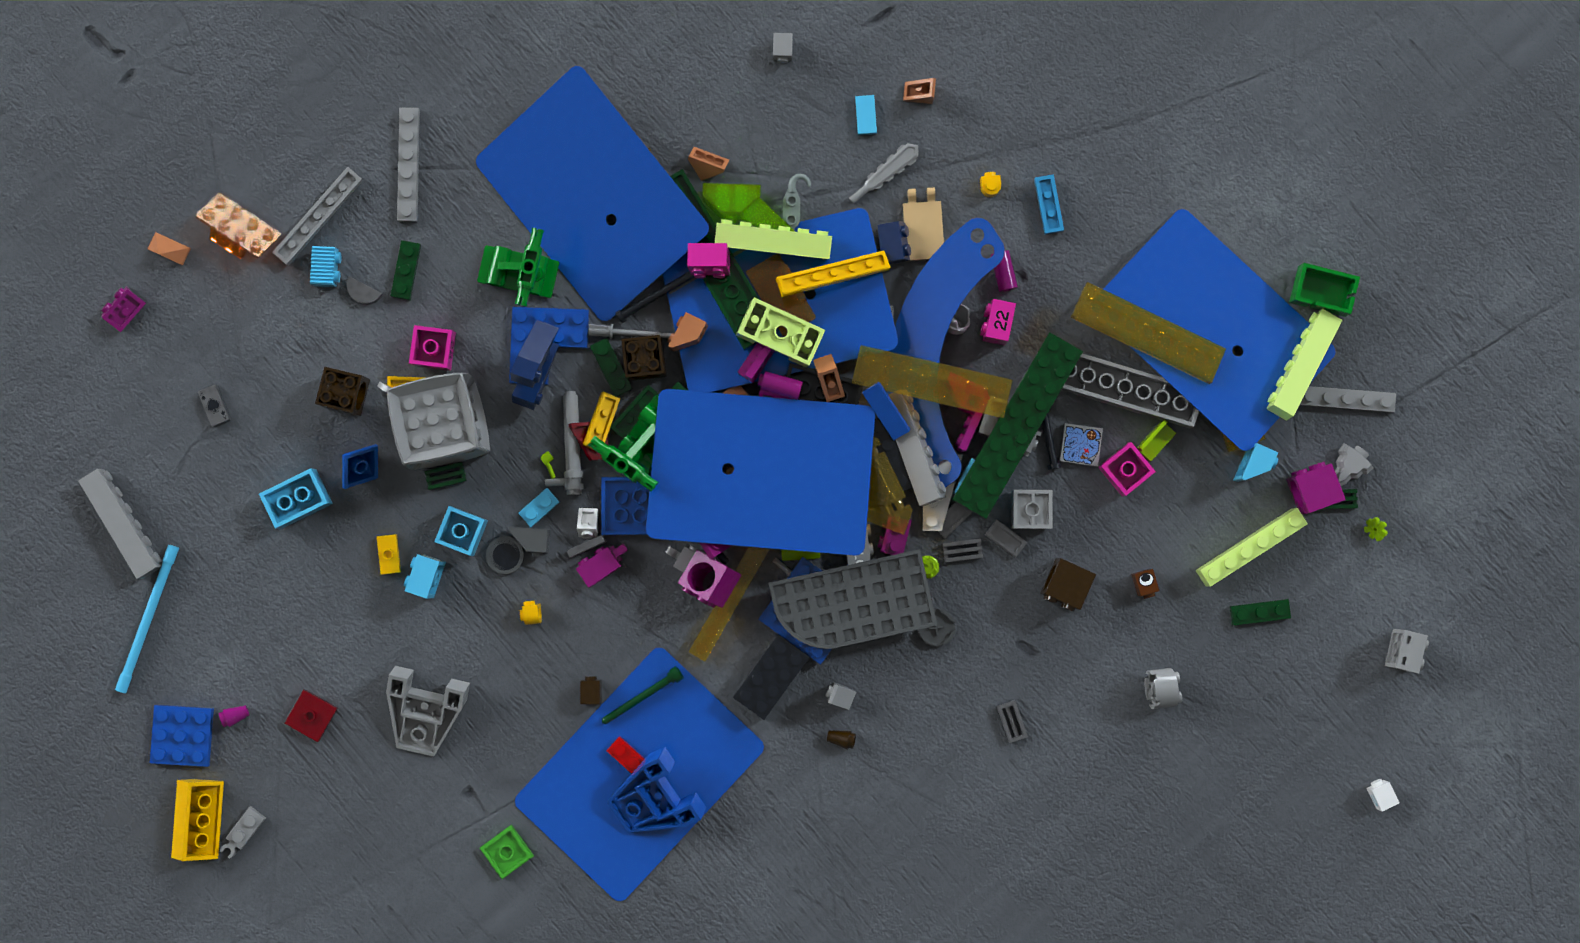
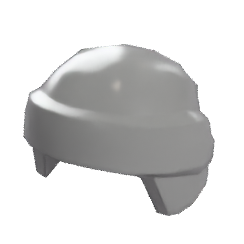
(960, 321)

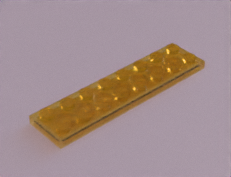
(1148, 333)
(933, 381)

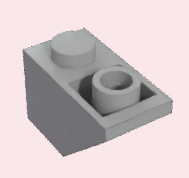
(840, 695)

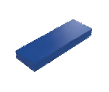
(886, 410)

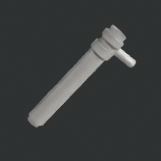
(573, 472)

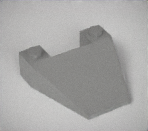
(421, 716)

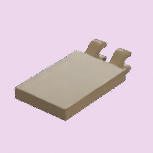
(924, 225)

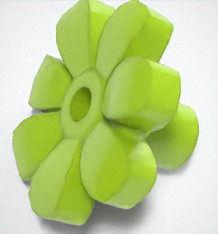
(1376, 528)

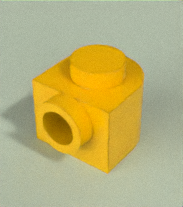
(990, 184)
(531, 613)

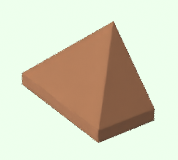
(706, 163)
(169, 248)

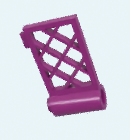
(779, 386)

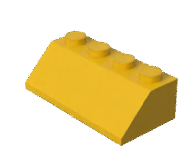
(197, 819)

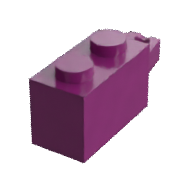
(601, 565)

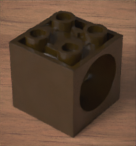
(643, 357)
(342, 391)
(1067, 584)

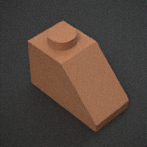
(829, 378)

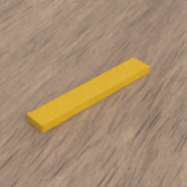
(833, 273)

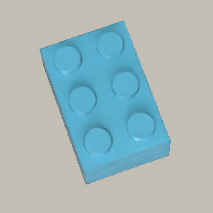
(295, 498)

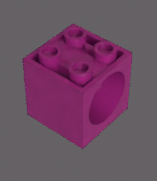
(1315, 487)
(695, 573)

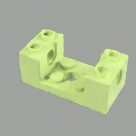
(761, 324)

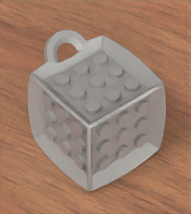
(437, 420)

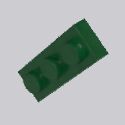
(405, 270)
(611, 367)
(629, 417)
(1260, 612)

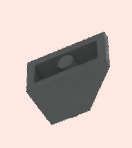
(532, 539)

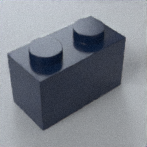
(894, 241)

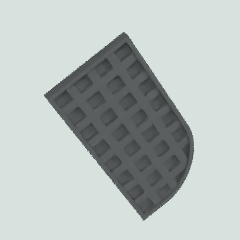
(856, 601)

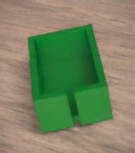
(1324, 289)

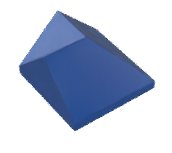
(359, 466)

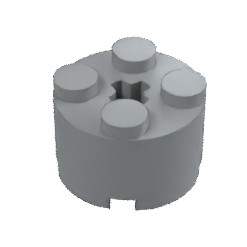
(1162, 688)

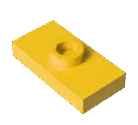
(388, 554)

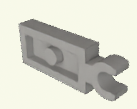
(243, 830)

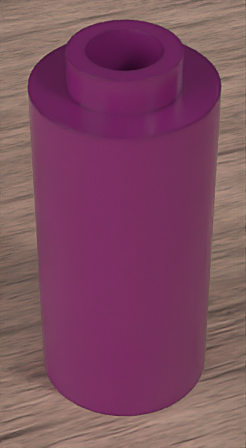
(1005, 274)

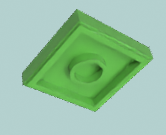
(506, 851)

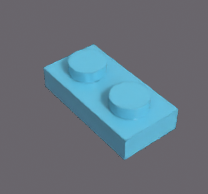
(539, 507)

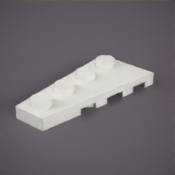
(935, 513)

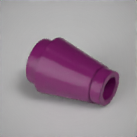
(233, 715)

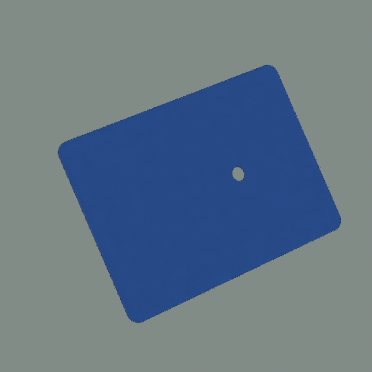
(573, 166)
(1212, 293)
(848, 311)
(794, 477)
(573, 788)

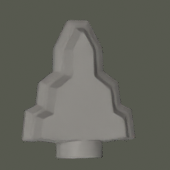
(1351, 463)

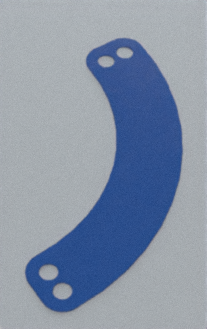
(929, 312)

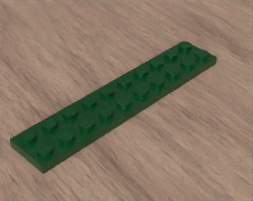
(733, 291)
(1018, 427)

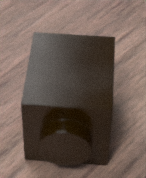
(590, 690)

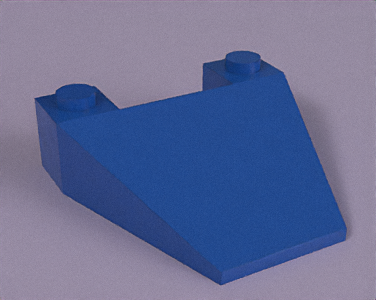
(650, 802)

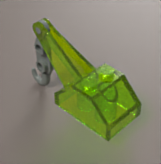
(744, 203)

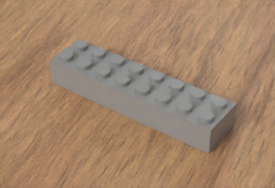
(1130, 390)

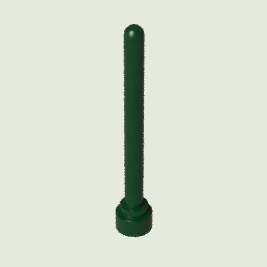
(673, 676)

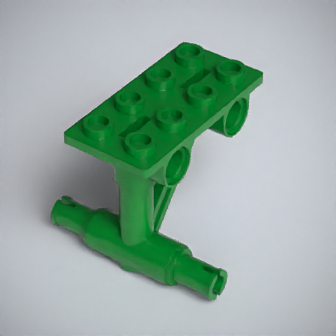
(519, 271)
(635, 451)

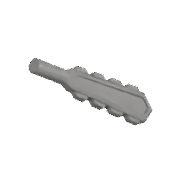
(885, 172)

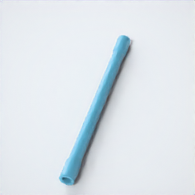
(167, 562)

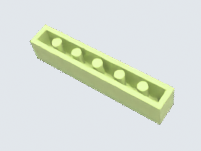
(772, 240)
(1304, 364)
(1251, 547)

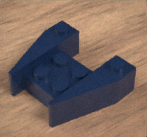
(534, 365)

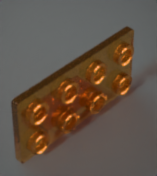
(236, 227)
(764, 281)

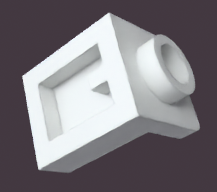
(587, 523)

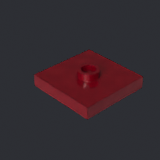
(311, 715)

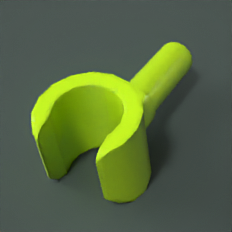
(546, 458)

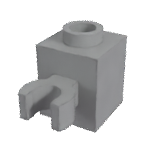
(682, 558)

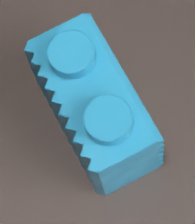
(325, 266)

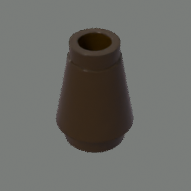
(844, 739)

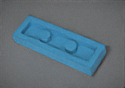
(1049, 204)

